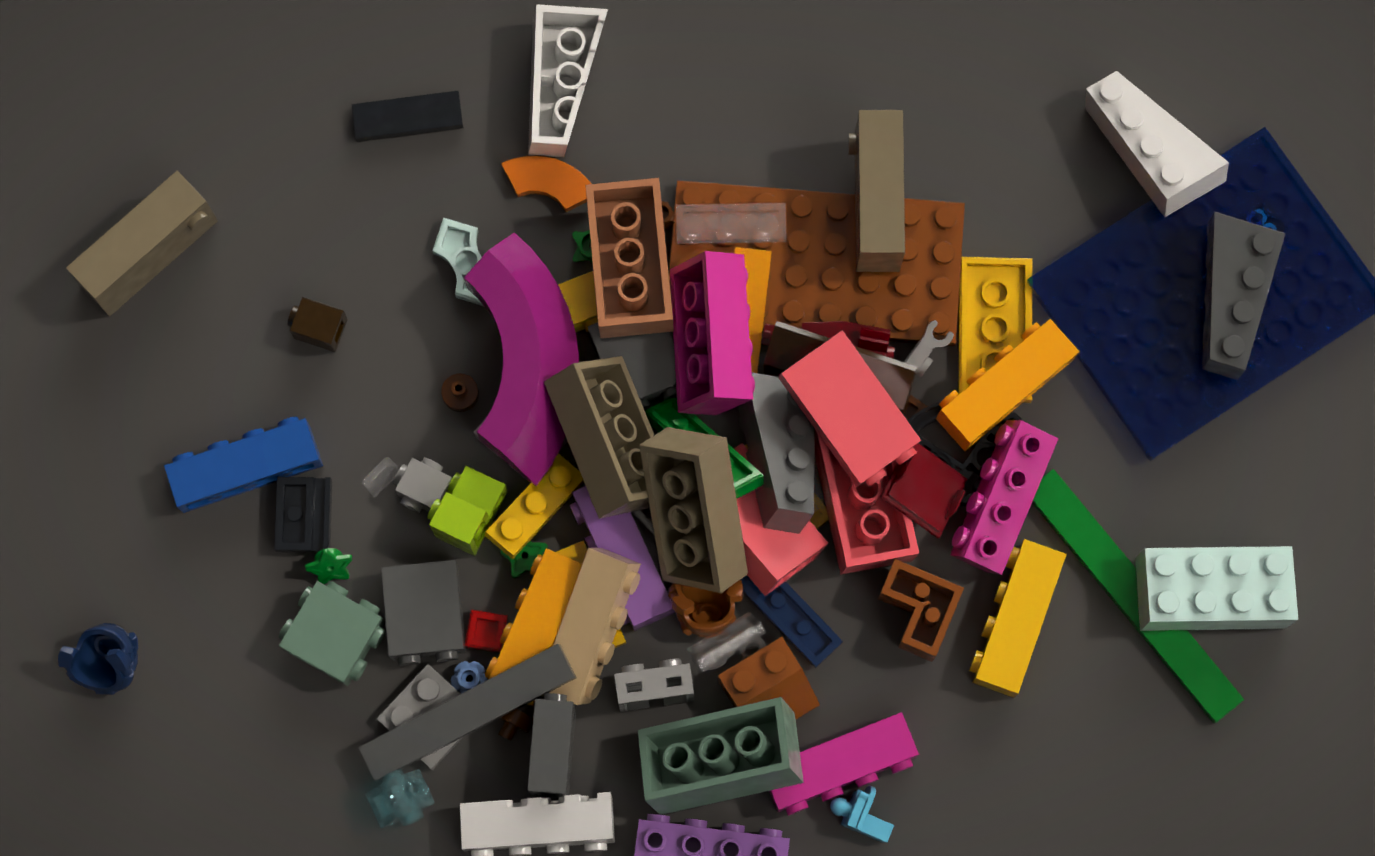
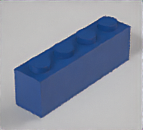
(243, 464)

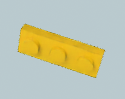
(534, 508)

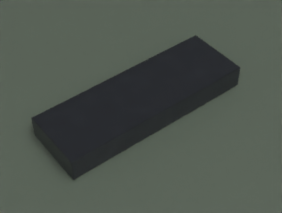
(407, 116)

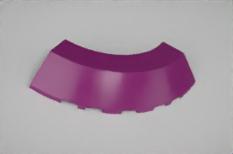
(536, 345)

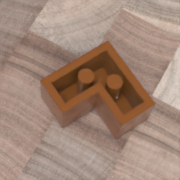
(929, 601)

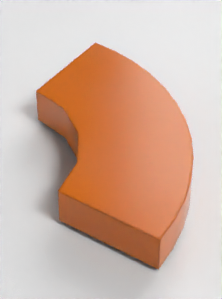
(547, 177)

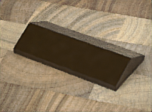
(792, 344)

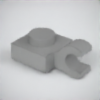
(921, 351)

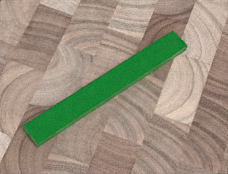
(1119, 581)

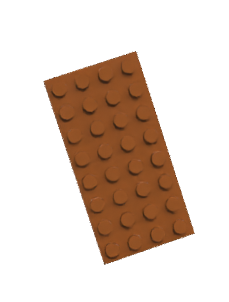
(816, 266)

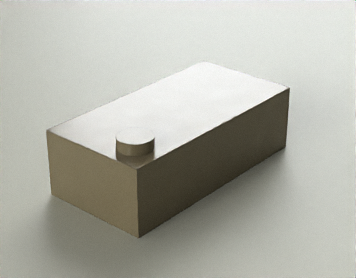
(879, 190)
(143, 243)
(604, 431)
(694, 509)

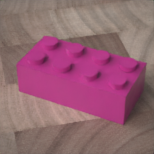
(711, 333)

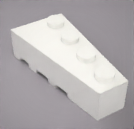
(560, 65)
(1155, 146)
(537, 824)

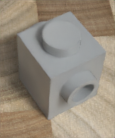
(421, 484)

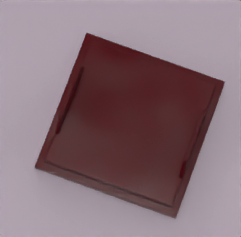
(925, 490)

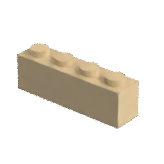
(593, 618)

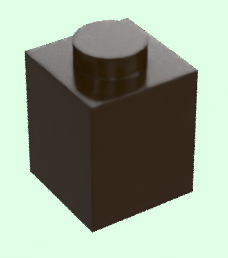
(317, 324)

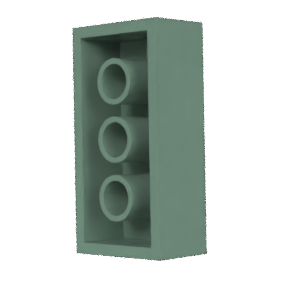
(720, 756)

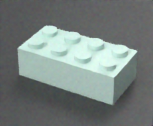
(1216, 588)

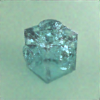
(406, 793)

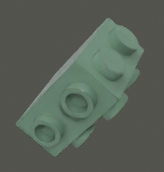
(333, 632)

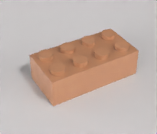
(629, 258)

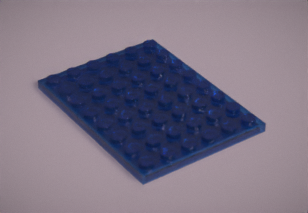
(1140, 287)

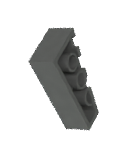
(1238, 279)
(783, 450)

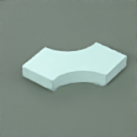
(458, 247)

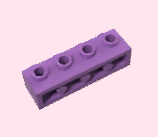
(693, 838)

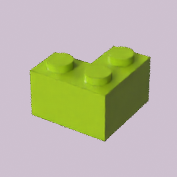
(467, 509)

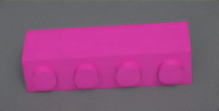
(849, 760)

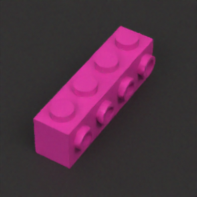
(1003, 496)

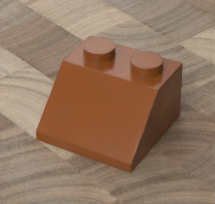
(769, 675)

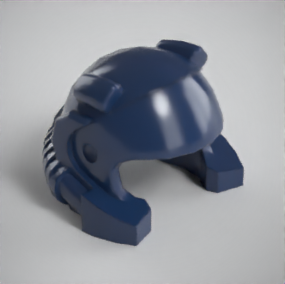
(102, 659)

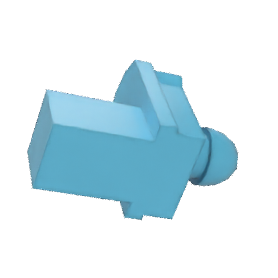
(856, 815)

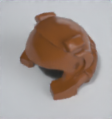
(705, 611)

